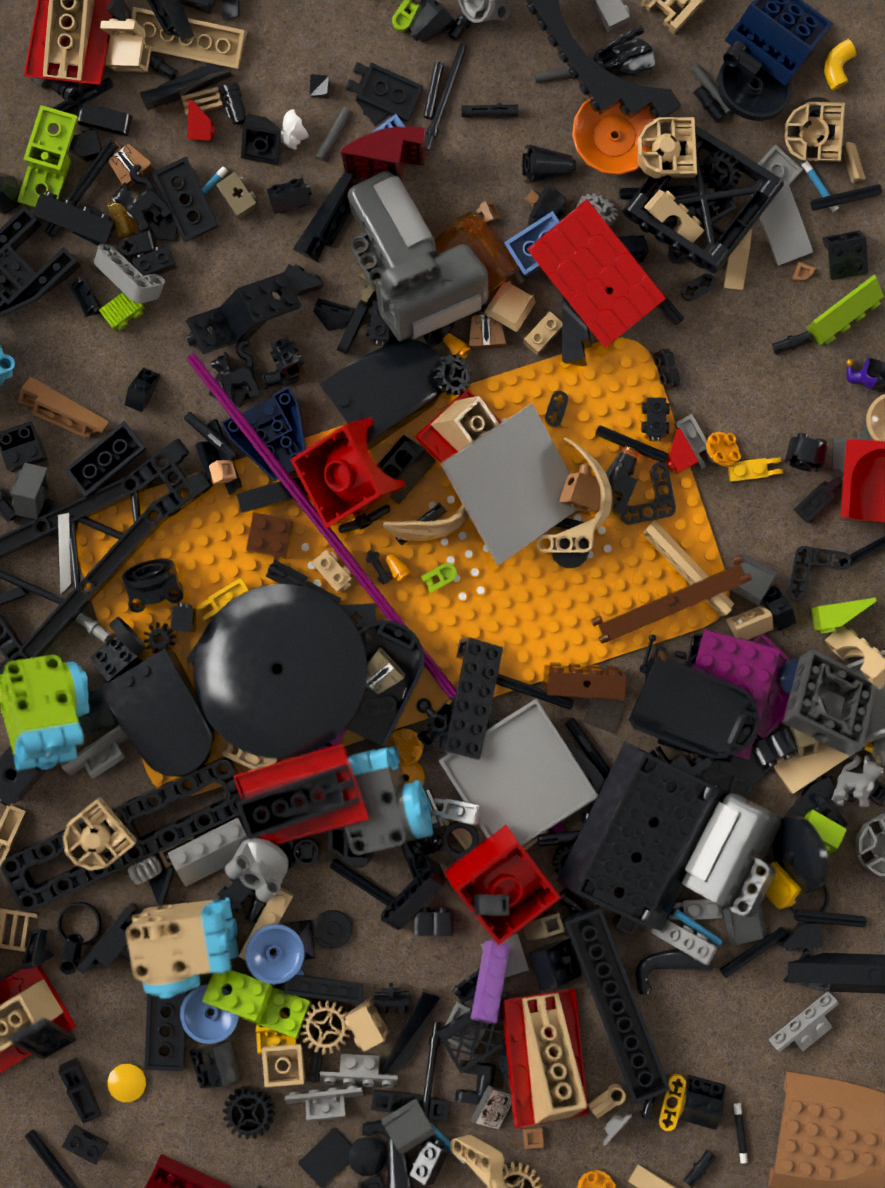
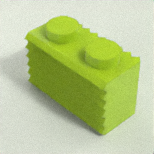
(120, 311)

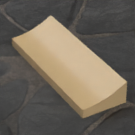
(209, 44)
(684, 564)
(801, 771)

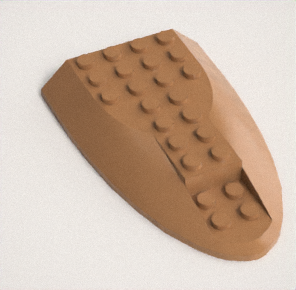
(830, 1135)

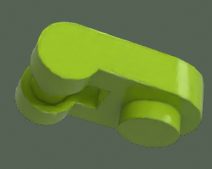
(401, 19)
(446, 574)

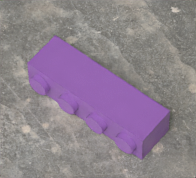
(490, 982)

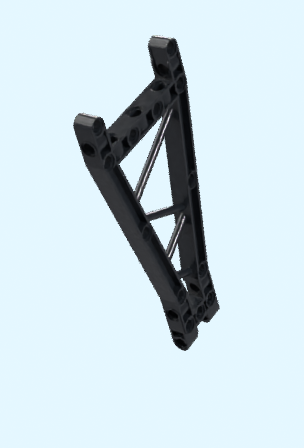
(114, 559)

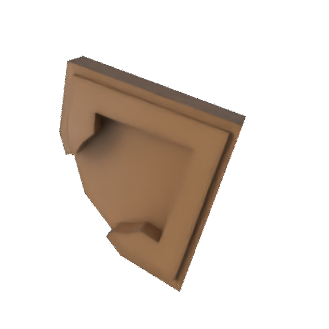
(802, 272)

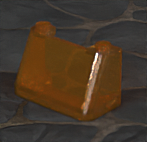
(472, 231)

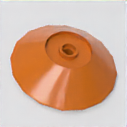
(596, 145)

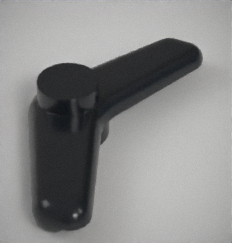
(363, 520)

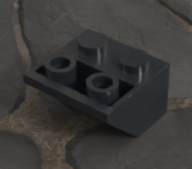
(21, 446)
(555, 964)
(215, 1065)
(702, 1102)

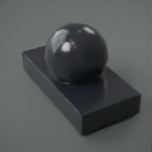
(491, 904)

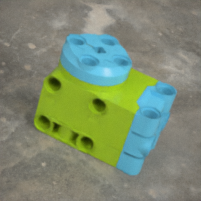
(41, 710)

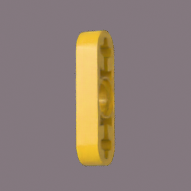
(673, 1117)

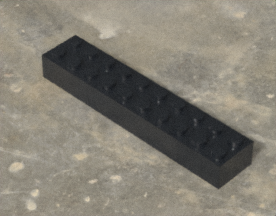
(616, 1004)

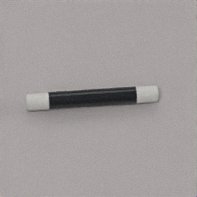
(740, 1133)

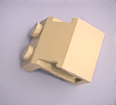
(126, 46)

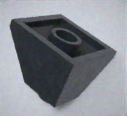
(260, 140)
(549, 201)

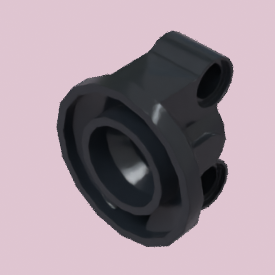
(152, 583)

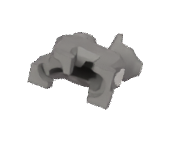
(856, 783)

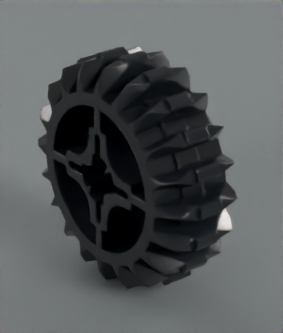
(242, 1106)

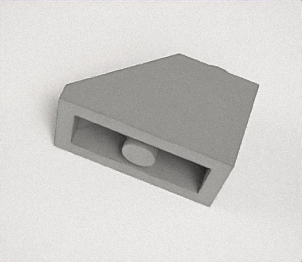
(612, 13)

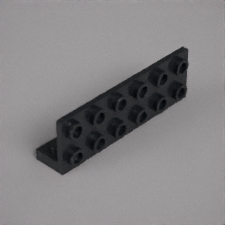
(472, 699)

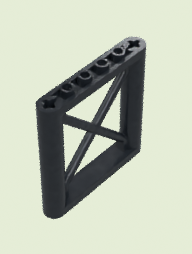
(717, 252)

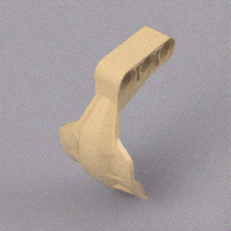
(586, 529)
(427, 530)
(481, 1158)

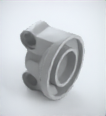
(484, 10)
(259, 867)

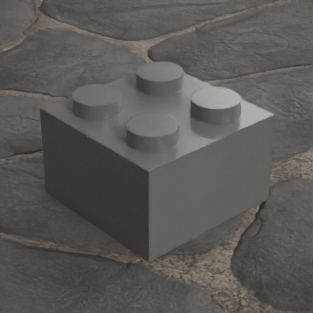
(30, 490)

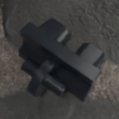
(391, 997)

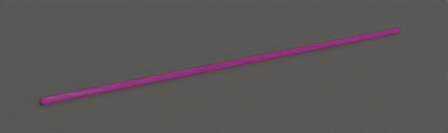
(312, 513)

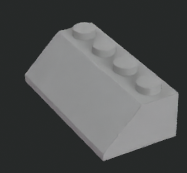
(208, 852)

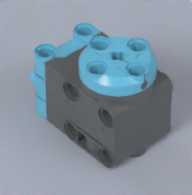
(395, 808)

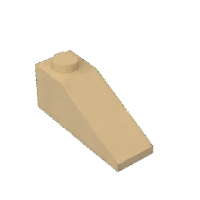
(737, 265)

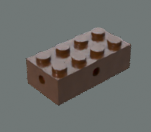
(584, 681)

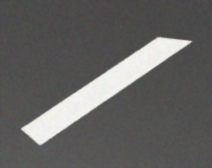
(64, 551)

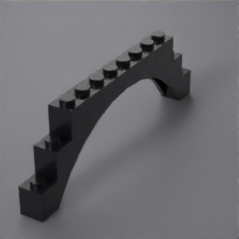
(599, 85)

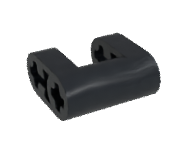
(485, 1077)

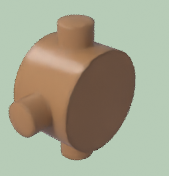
(532, 198)

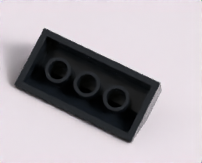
(105, 459)

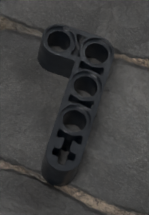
(416, 894)

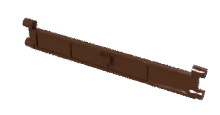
(673, 602)

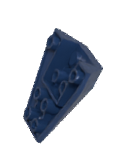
(279, 427)

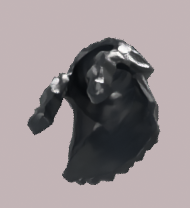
(627, 58)

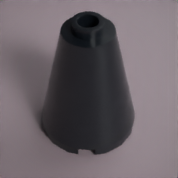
(545, 164)

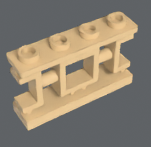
(679, 21)

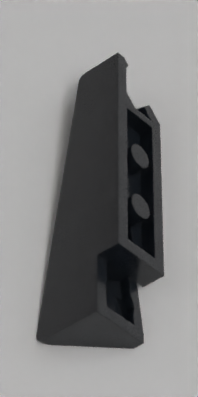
(172, 18)
(184, 85)
(327, 220)
(574, 336)
(411, 1031)

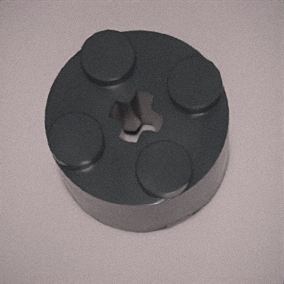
(806, 452)

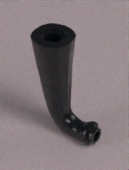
(666, 960)
(398, 1163)

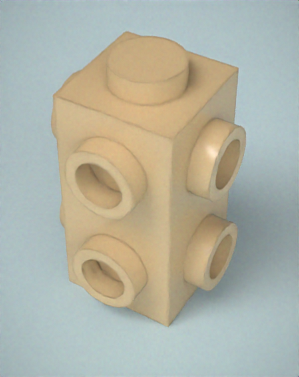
(337, 577)

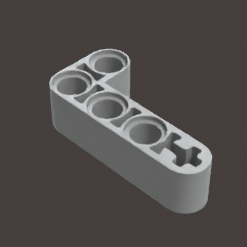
(127, 277)

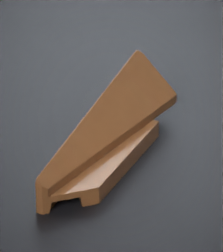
(59, 409)

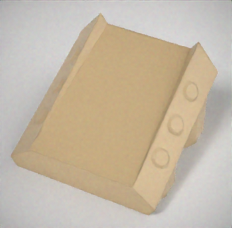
(510, 306)

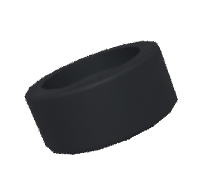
(446, 844)

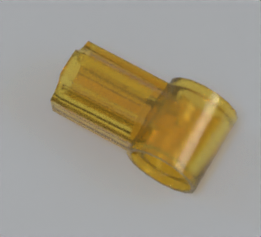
(122, 219)

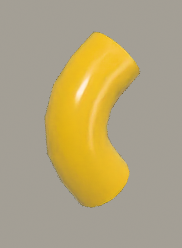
(834, 64)

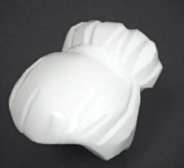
(292, 130)

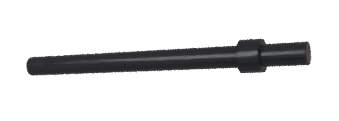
(433, 130)
(434, 1042)

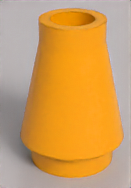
(456, 345)
(398, 568)

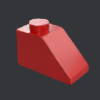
(199, 124)
(680, 453)

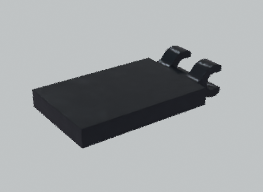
(385, 90)

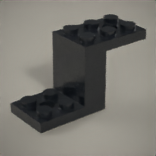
(243, 313)

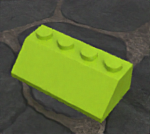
(846, 310)

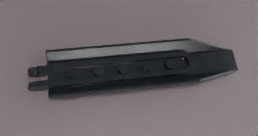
(840, 972)

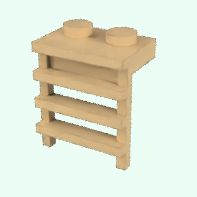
(3, 917)

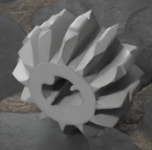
(145, 869)

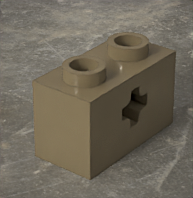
(232, 185)

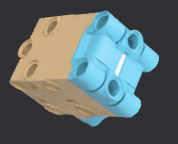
(179, 943)

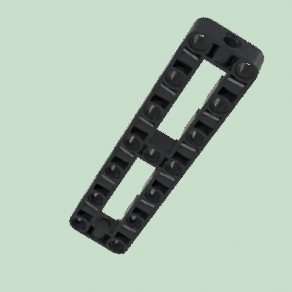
(148, 844)

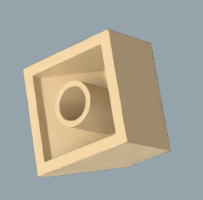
(366, 1025)
(283, 1065)

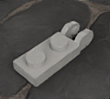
(694, 437)
(458, 811)
(698, 909)

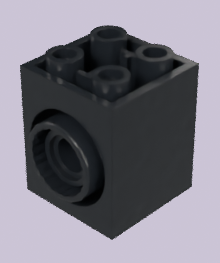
(15, 783)

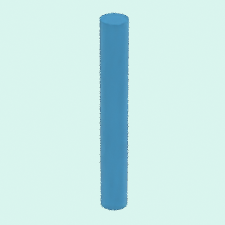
(697, 927)

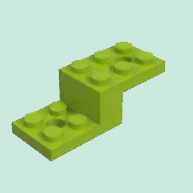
(47, 155)
(256, 1002)

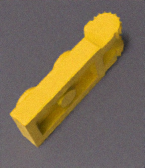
(753, 469)
(222, 597)

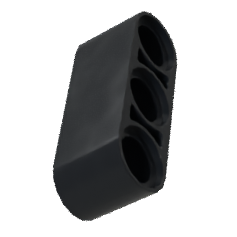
(104, 119)

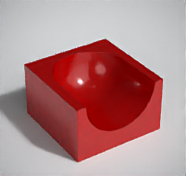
(343, 475)
(864, 481)
(503, 868)

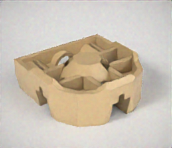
(680, 130)
(808, 136)
(98, 841)

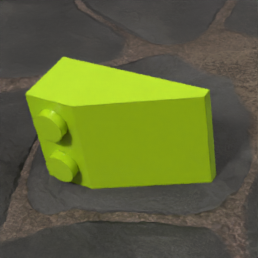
(829, 617)

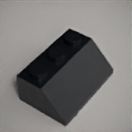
(406, 462)

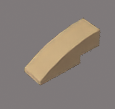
(9, 829)

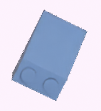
(522, 241)

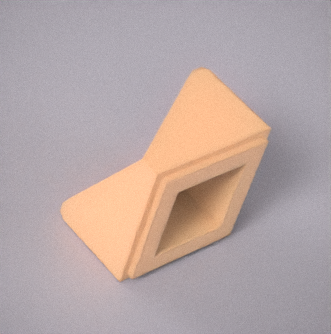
(222, 471)

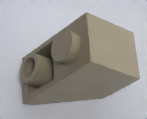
(544, 926)

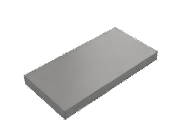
(785, 228)

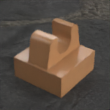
(490, 211)

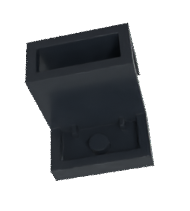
(345, 851)

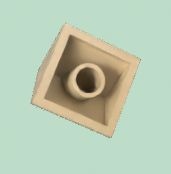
(751, 623)

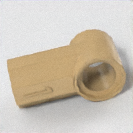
(605, 1102)

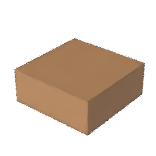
(533, 1137)

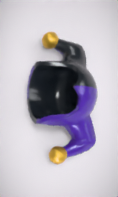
(870, 376)

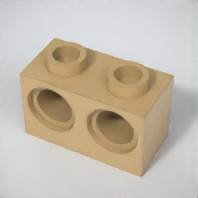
(543, 333)

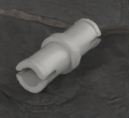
(94, 627)

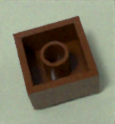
(269, 535)

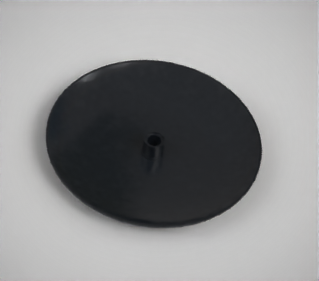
(319, 679)

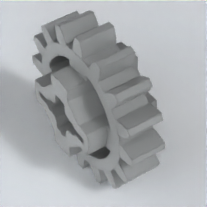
(602, 206)

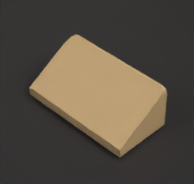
(853, 162)

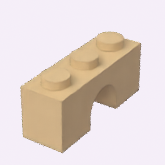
(663, 206)

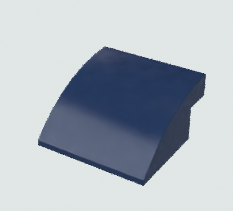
(780, 34)

